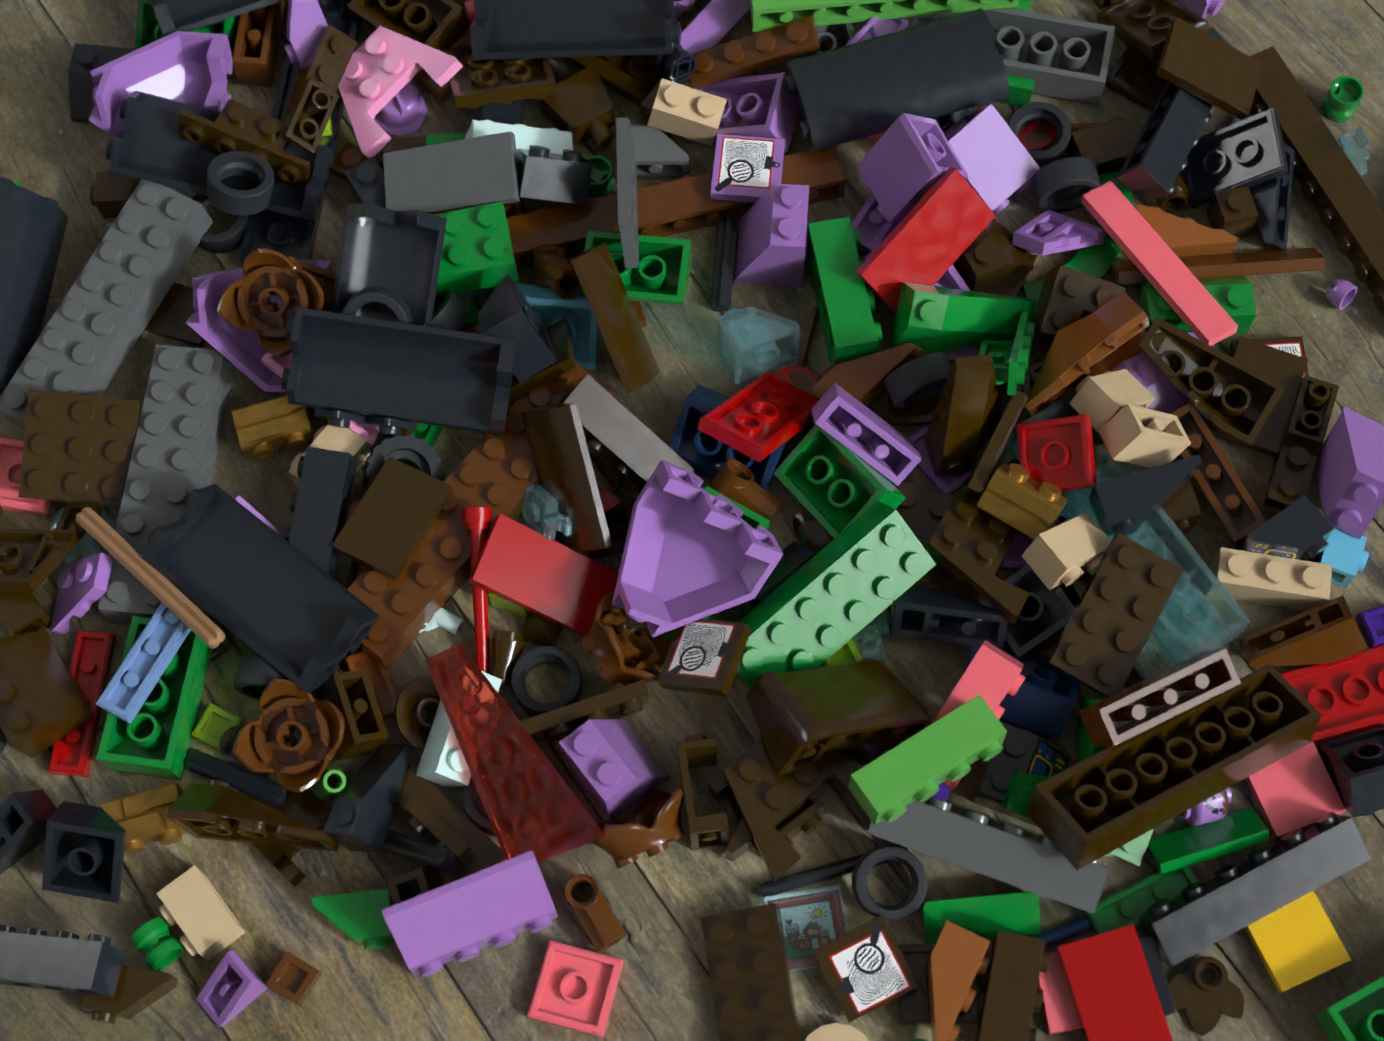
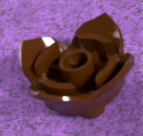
(248, 303)
(624, 652)
(266, 742)
(649, 829)

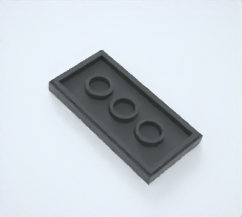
(452, 175)
(627, 192)

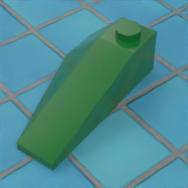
(955, 318)

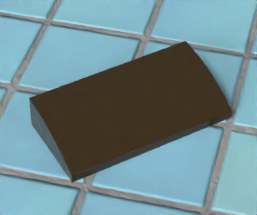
(615, 316)
(567, 473)

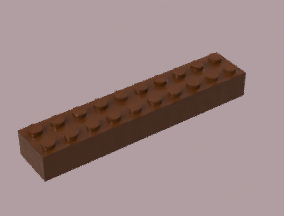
(488, 476)

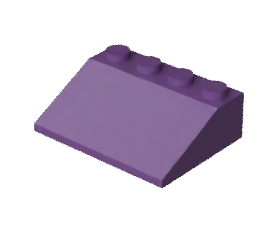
(471, 914)

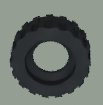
(403, 448)

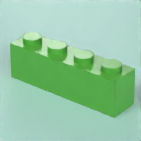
(928, 760)

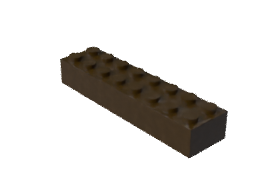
(1172, 766)

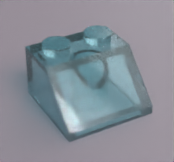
(756, 342)

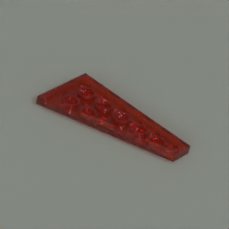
(514, 778)

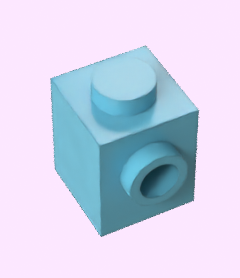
(1345, 555)

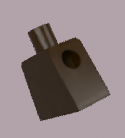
(581, 108)

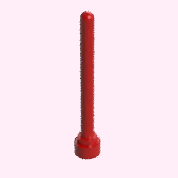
(477, 521)

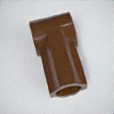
(553, 271)
(737, 483)
(595, 915)

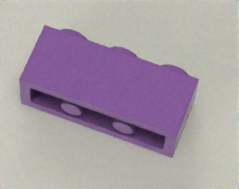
(866, 434)

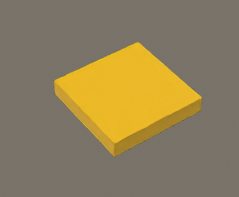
(1297, 943)

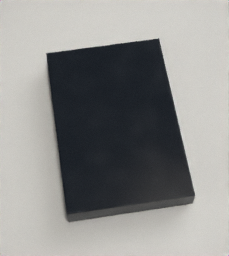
(1235, 157)

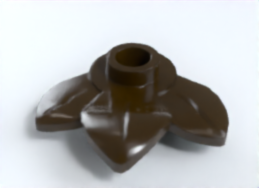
(1204, 1001)

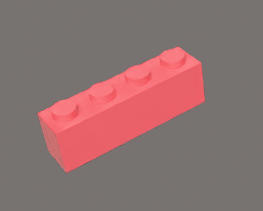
(990, 675)

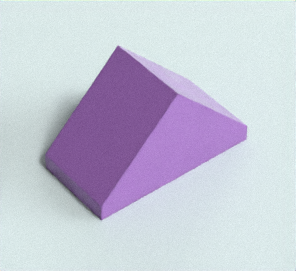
(230, 989)

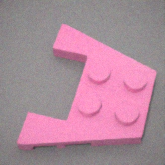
(379, 73)

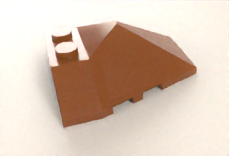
(1089, 348)

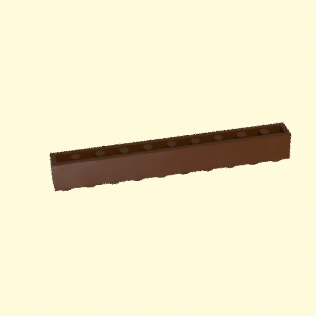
(664, 207)

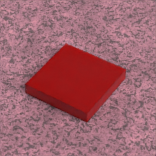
(1058, 451)

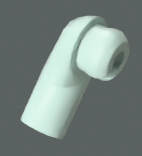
(445, 620)

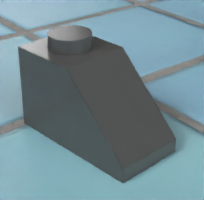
(657, 154)

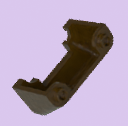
(833, 710)

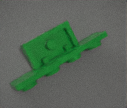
(1011, 358)

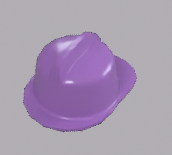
(403, 112)

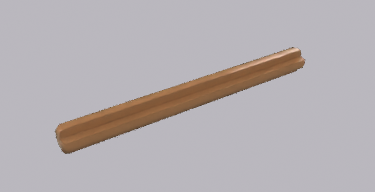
(150, 578)

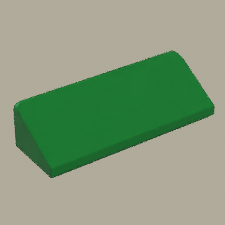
(983, 915)

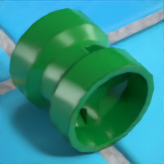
(1342, 99)
(601, 177)
(157, 944)

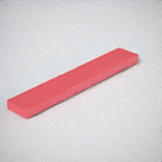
(1159, 264)

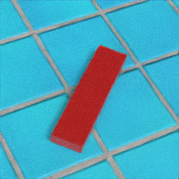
(90, 670)

